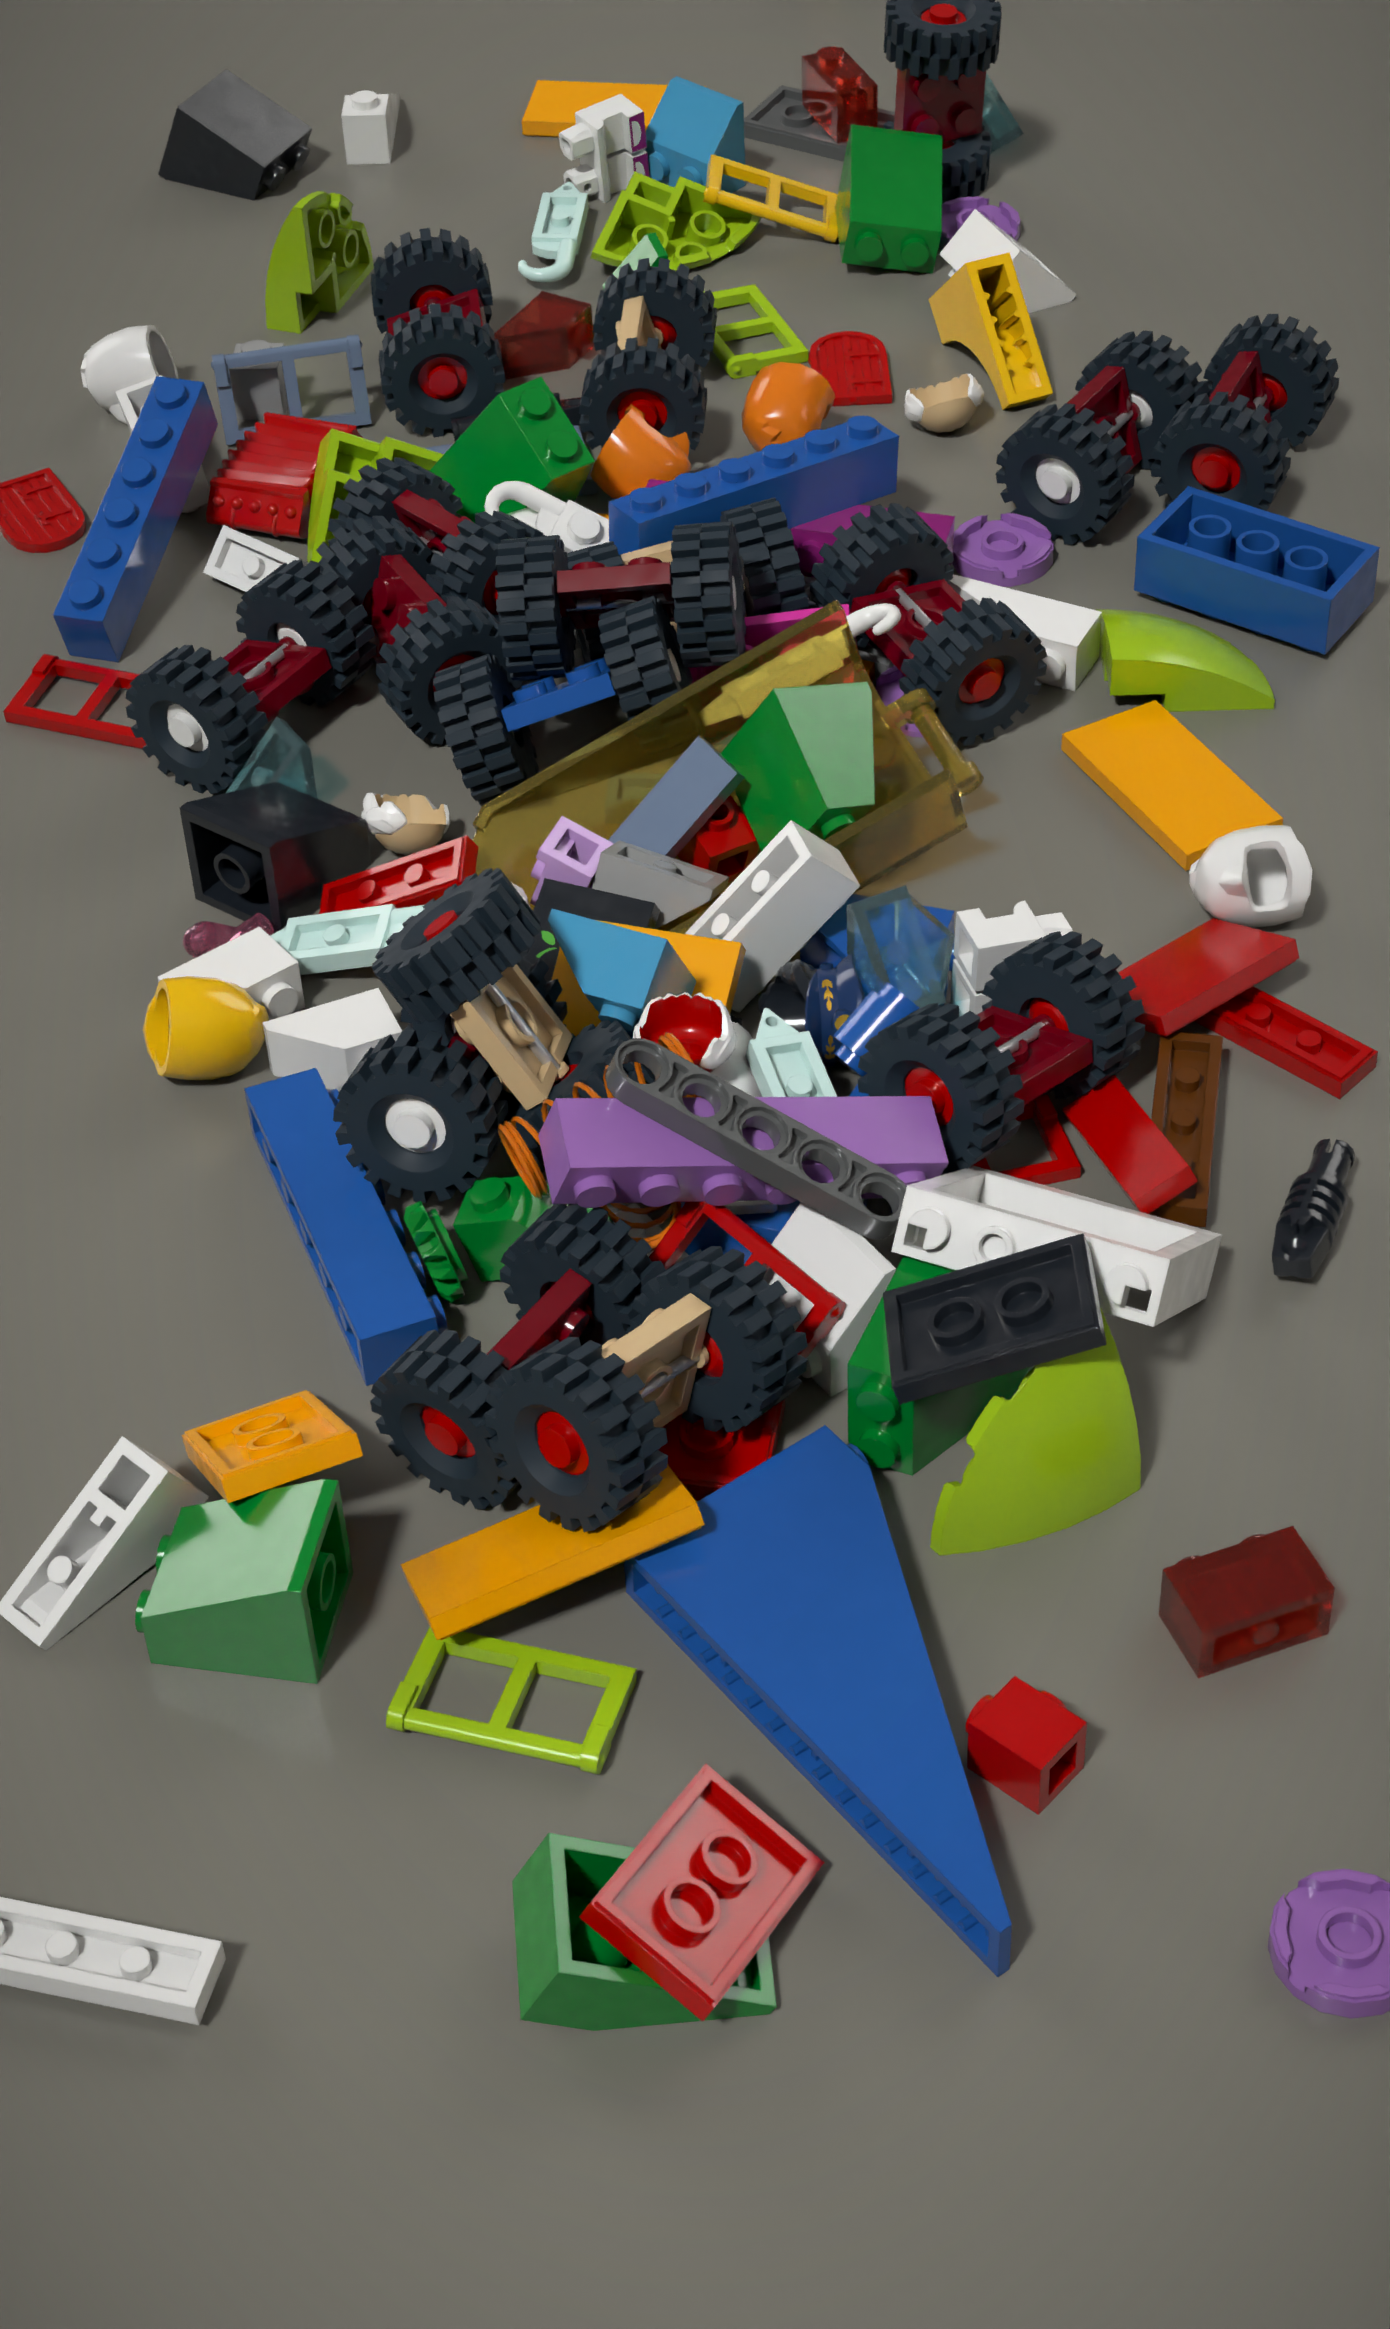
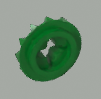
(436, 1250)

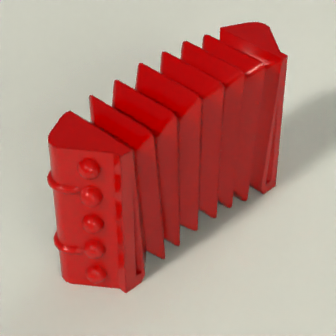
(270, 476)

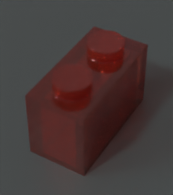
(838, 92)
(1245, 1601)

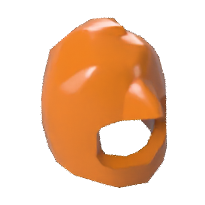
(785, 404)
(639, 454)

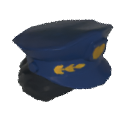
(816, 1001)

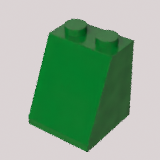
(890, 199)
(516, 439)
(806, 760)
(918, 1431)
(251, 1584)

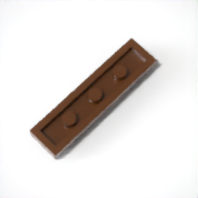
(1186, 1115)

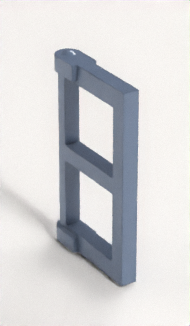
(286, 354)

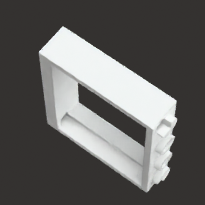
(989, 1215)

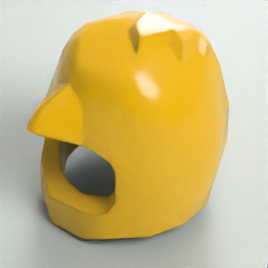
(202, 1028)

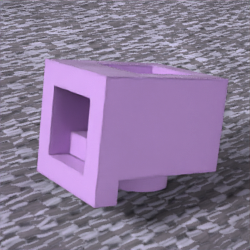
(568, 856)

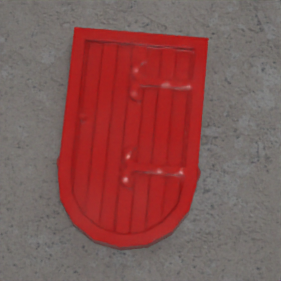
(853, 367)
(39, 513)

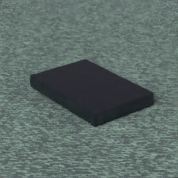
(993, 1319)

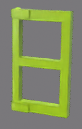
(770, 322)
(526, 1661)

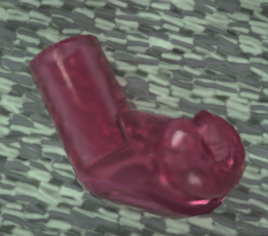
(209, 935)

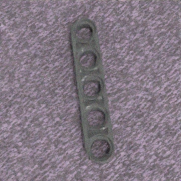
(724, 1137)

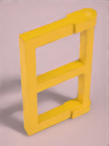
(774, 185)

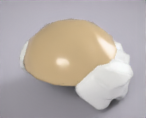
(945, 405)
(405, 822)

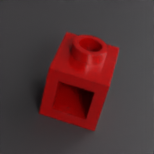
(723, 842)
(1025, 1743)

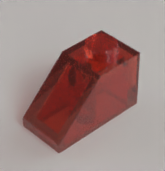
(546, 336)

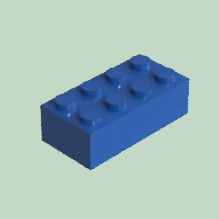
(1256, 569)

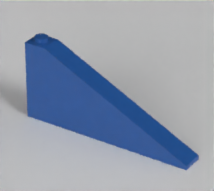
(816, 1641)

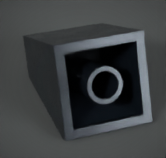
(233, 140)
(270, 850)

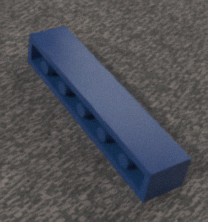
(806, 475)
(136, 519)
(342, 1223)

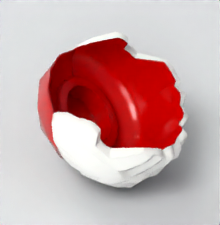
(698, 1024)

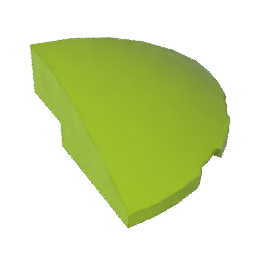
(685, 225)
(315, 262)
(337, 462)
(1180, 662)
(1045, 1456)

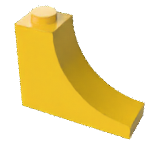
(990, 317)

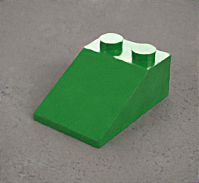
(576, 1975)

